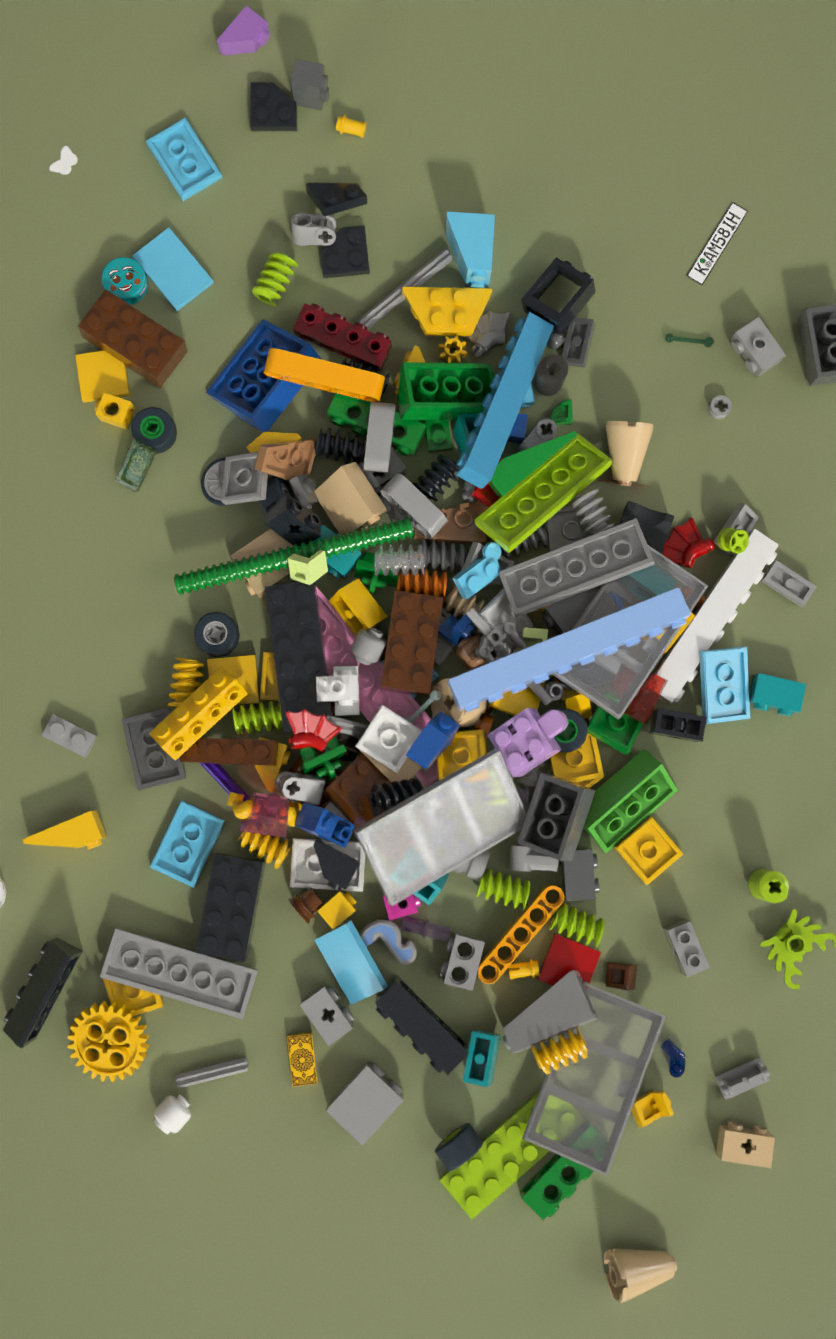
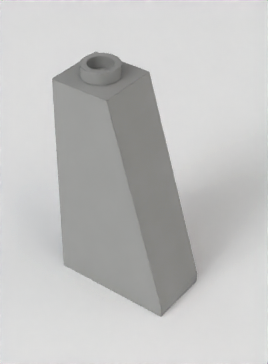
(553, 1013)

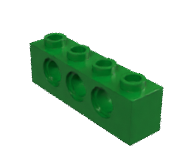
(405, 445)
(550, 1174)

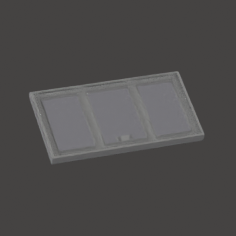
(617, 678)
(442, 827)
(590, 1101)

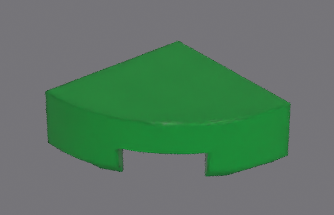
(562, 413)

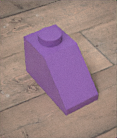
(244, 34)

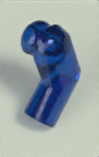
(677, 1058)

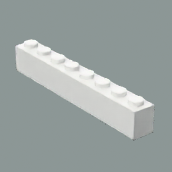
(714, 613)

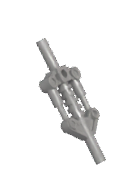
(494, 638)

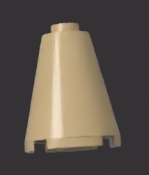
(627, 449)
(637, 1271)

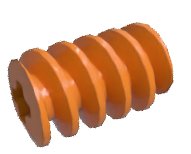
(425, 584)

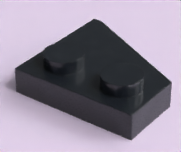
(336, 197)

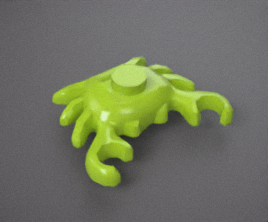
(792, 943)

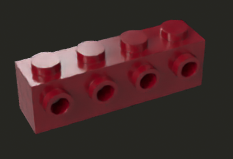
(342, 337)

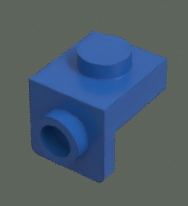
(455, 630)

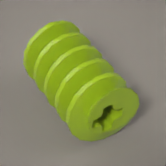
(273, 277)
(257, 718)
(768, 885)
(504, 888)
(578, 924)

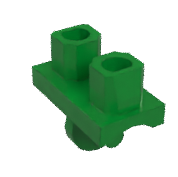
(366, 570)
(312, 761)

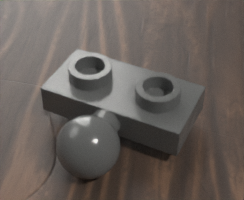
(576, 342)

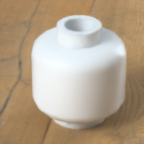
(172, 1114)

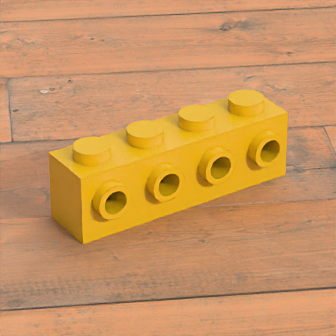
(198, 713)

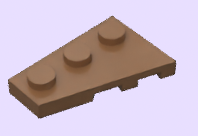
(287, 458)
(460, 525)

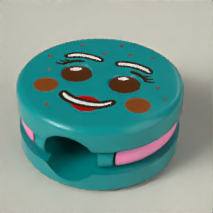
(125, 279)

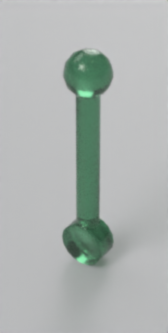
(708, 342)

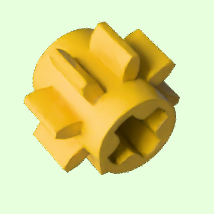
(449, 344)

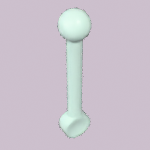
(435, 695)

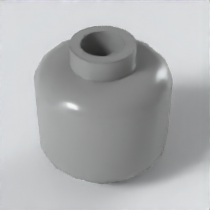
(368, 646)

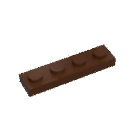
(232, 752)

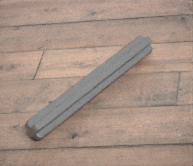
(396, 297)

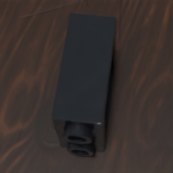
(572, 308)

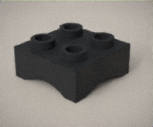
(654, 524)

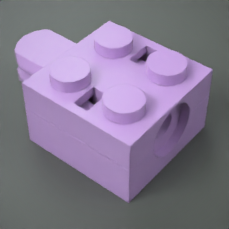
(527, 738)

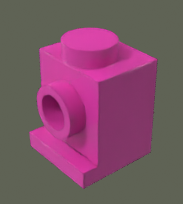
(397, 912)

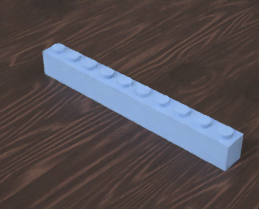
(568, 649)

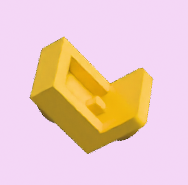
(651, 1107)

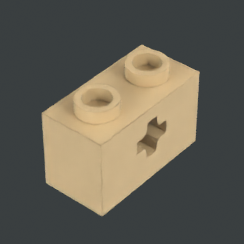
(756, 1153)

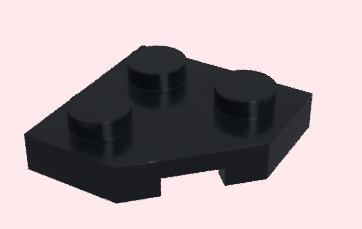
(271, 108)
(347, 254)

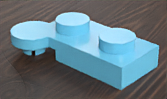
(479, 572)

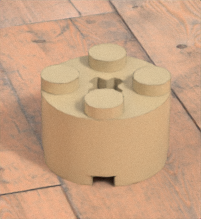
(448, 706)

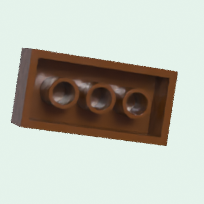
(132, 338)
(411, 643)
(352, 790)

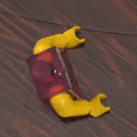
(264, 813)

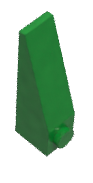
(517, 467)

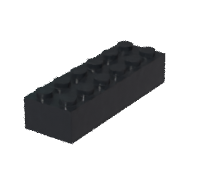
(297, 648)

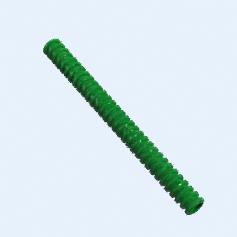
(278, 559)

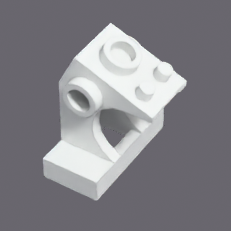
(342, 689)

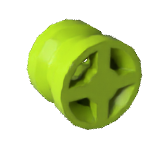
(733, 540)

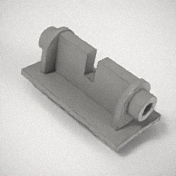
(742, 1078)

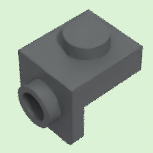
(304, 490)

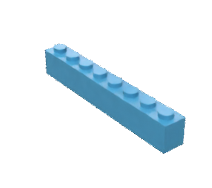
(504, 401)

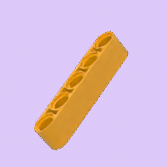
(324, 375)
(516, 946)

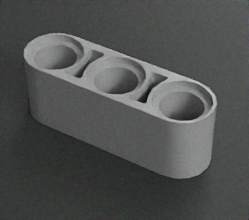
(379, 437)
(414, 504)

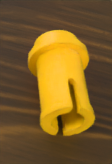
(350, 126)
(524, 969)

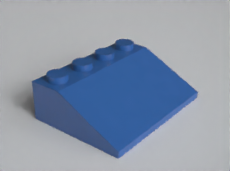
(246, 388)

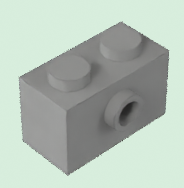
(757, 347)

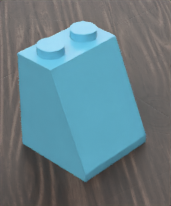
(472, 246)

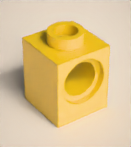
(119, 419)
(338, 909)

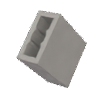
(365, 1102)

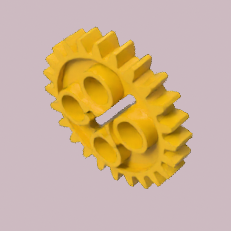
(108, 1041)

